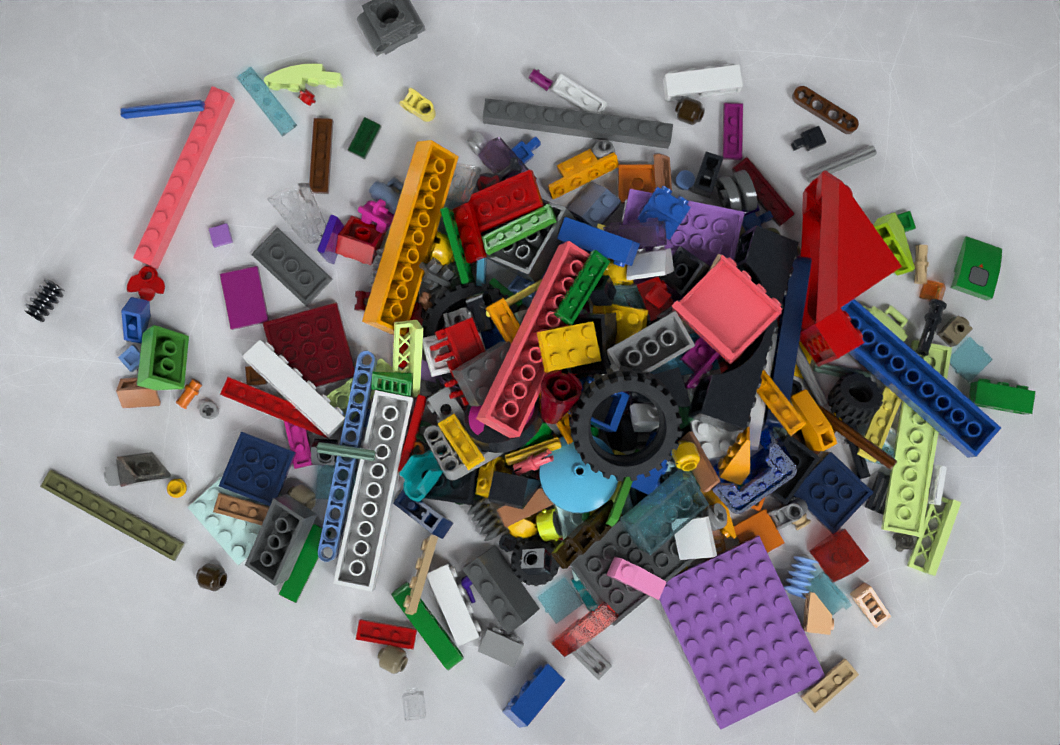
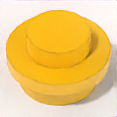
(176, 488)

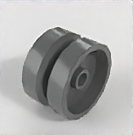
(737, 192)

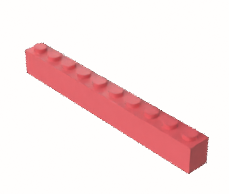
(184, 178)

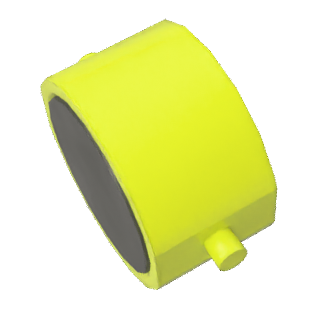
(548, 525)

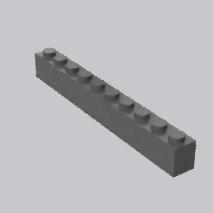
(577, 123)

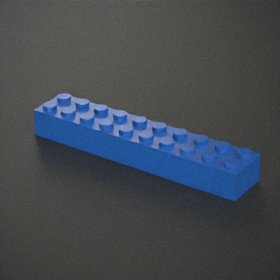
(920, 384)

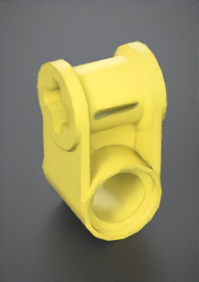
(415, 103)

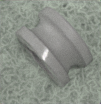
(212, 405)

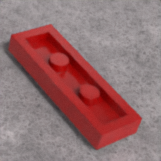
(469, 232)
(386, 634)

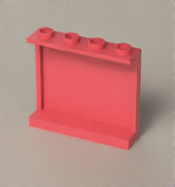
(727, 309)

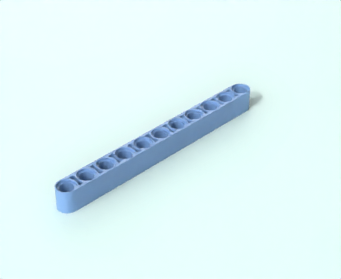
(341, 463)

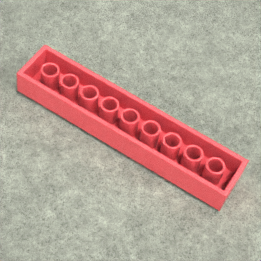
(522, 370)

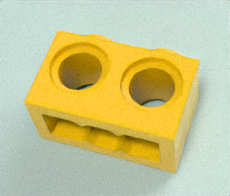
(486, 474)

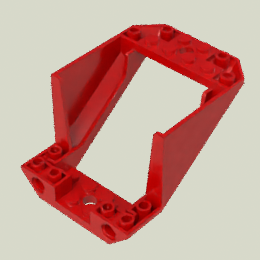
(845, 263)

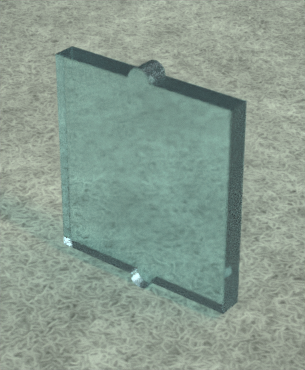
(969, 359)
(560, 600)

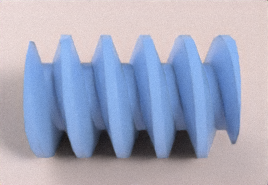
(800, 576)

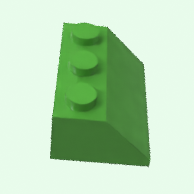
(162, 359)

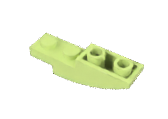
(295, 78)

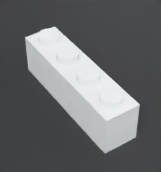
(702, 82)
(453, 604)

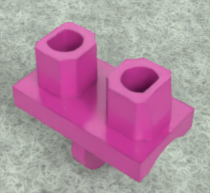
(378, 213)

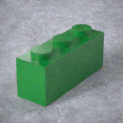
(1002, 397)

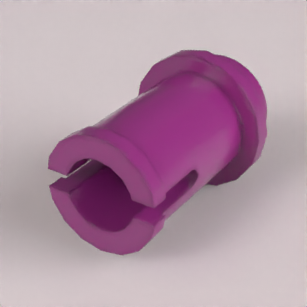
(540, 79)

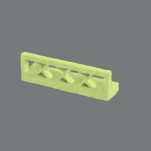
(413, 352)
(940, 539)

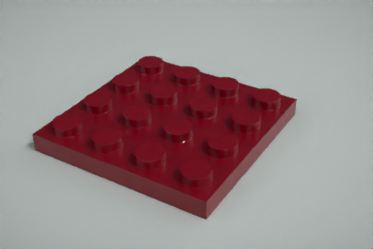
(313, 344)

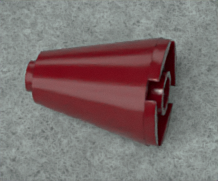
(558, 395)

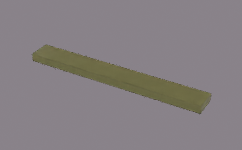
(112, 515)

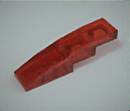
(585, 629)

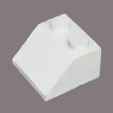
(651, 263)

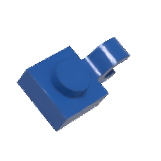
(524, 151)
(752, 220)

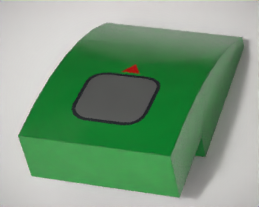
(977, 269)

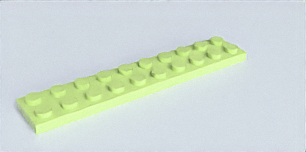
(915, 459)

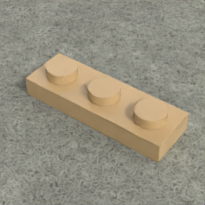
(830, 685)

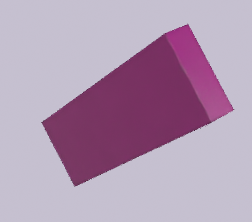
(732, 131)

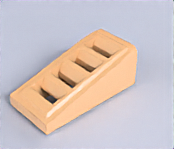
(863, 594)

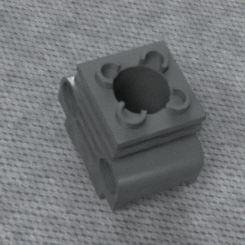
(388, 37)

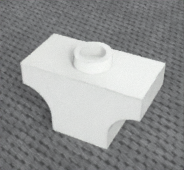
(644, 417)

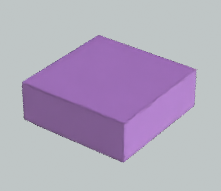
(220, 235)

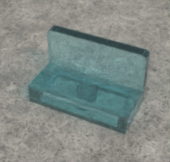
(829, 593)

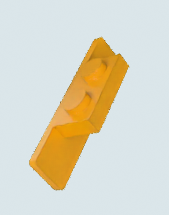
(580, 171)

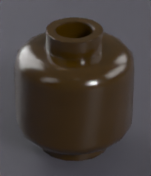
(690, 111)
(211, 577)

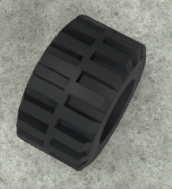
(863, 390)
(533, 542)

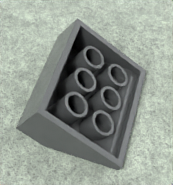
(533, 253)

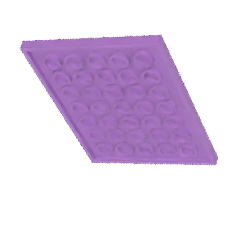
(740, 632)

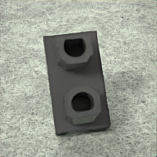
(434, 276)

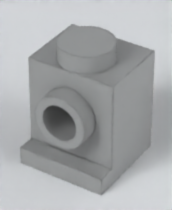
(453, 317)

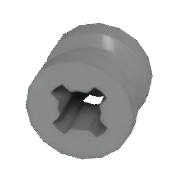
(477, 143)

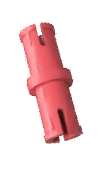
(533, 462)

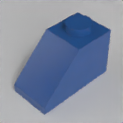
(135, 319)

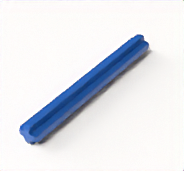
(162, 109)

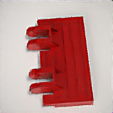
(463, 344)

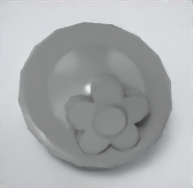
(603, 148)

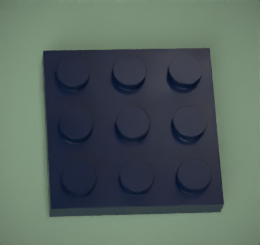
(257, 469)
(832, 492)

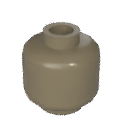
(303, 495)
(392, 659)

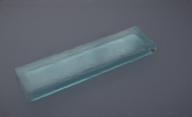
(266, 101)

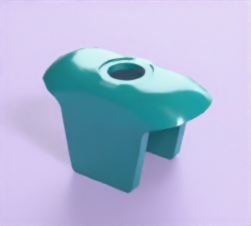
(415, 485)

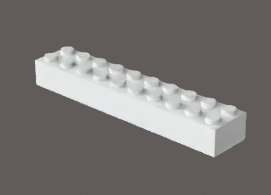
(374, 492)

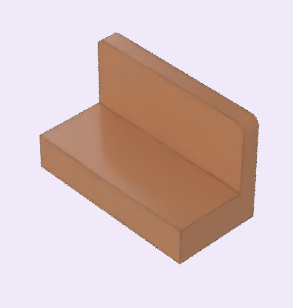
(135, 396)

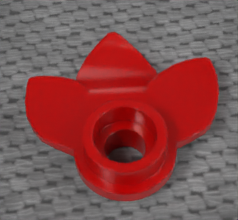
(144, 286)

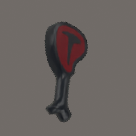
(487, 179)

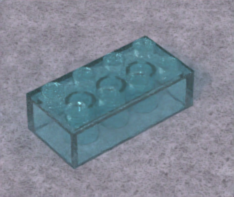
(664, 511)

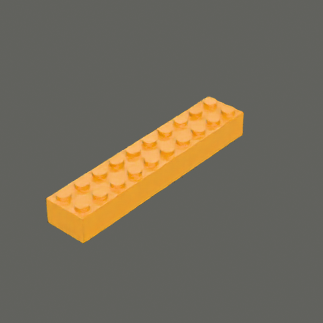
(410, 236)

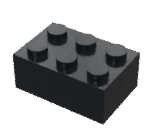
(805, 462)

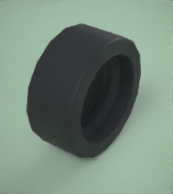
(624, 438)

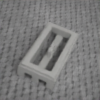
(603, 670)

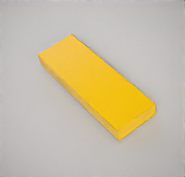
(461, 442)

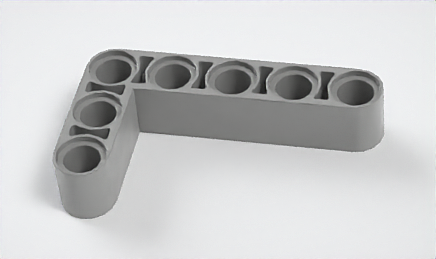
(451, 458)

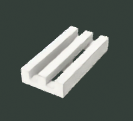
(937, 485)

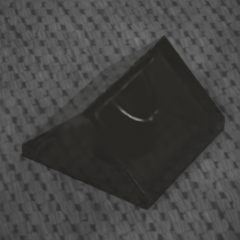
(140, 469)

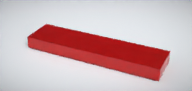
(413, 431)

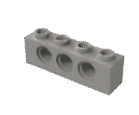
(442, 397)

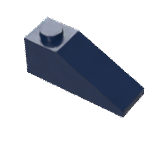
(424, 515)

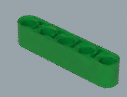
(430, 629)

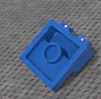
(666, 209)

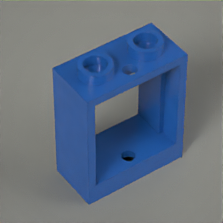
(615, 412)

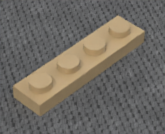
(417, 582)

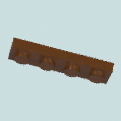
(321, 155)

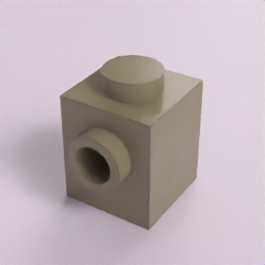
(955, 330)

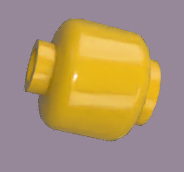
(686, 456)

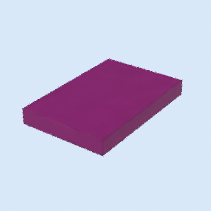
(244, 298)

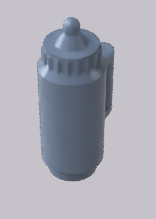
(380, 190)

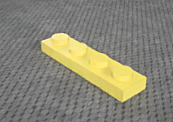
(881, 421)

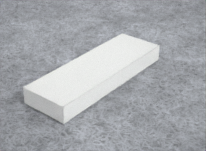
(578, 95)

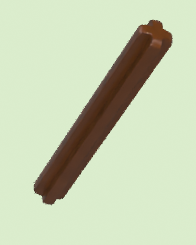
(859, 440)

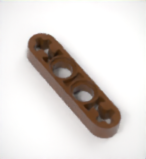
(826, 107)

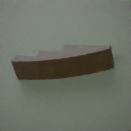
(584, 536)

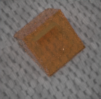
(932, 290)

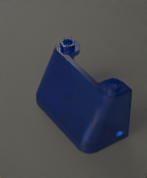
(768, 471)

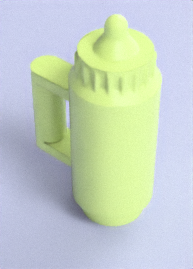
(888, 322)

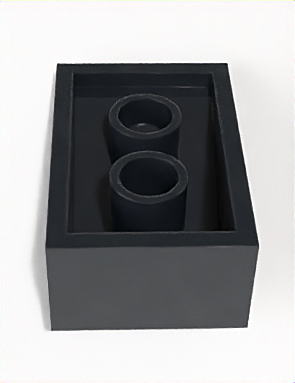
(606, 332)

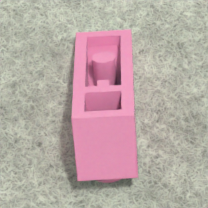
(636, 577)

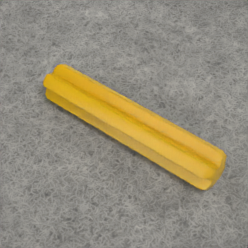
(522, 454)

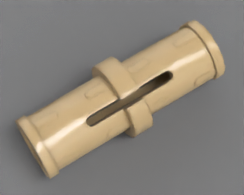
(921, 264)

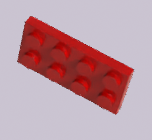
(506, 200)

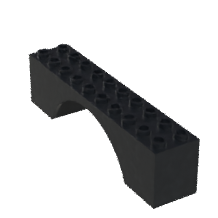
(728, 397)

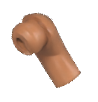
(424, 301)

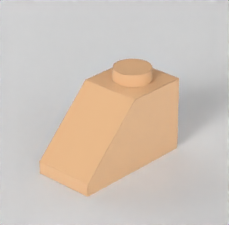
(816, 616)

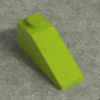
(894, 236)

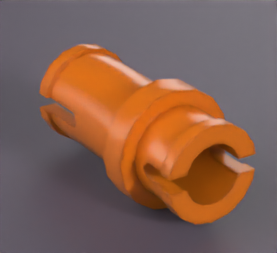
(188, 394)

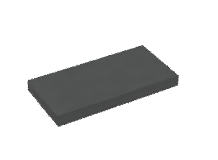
(292, 267)

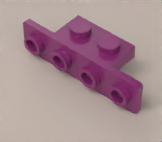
(699, 360)

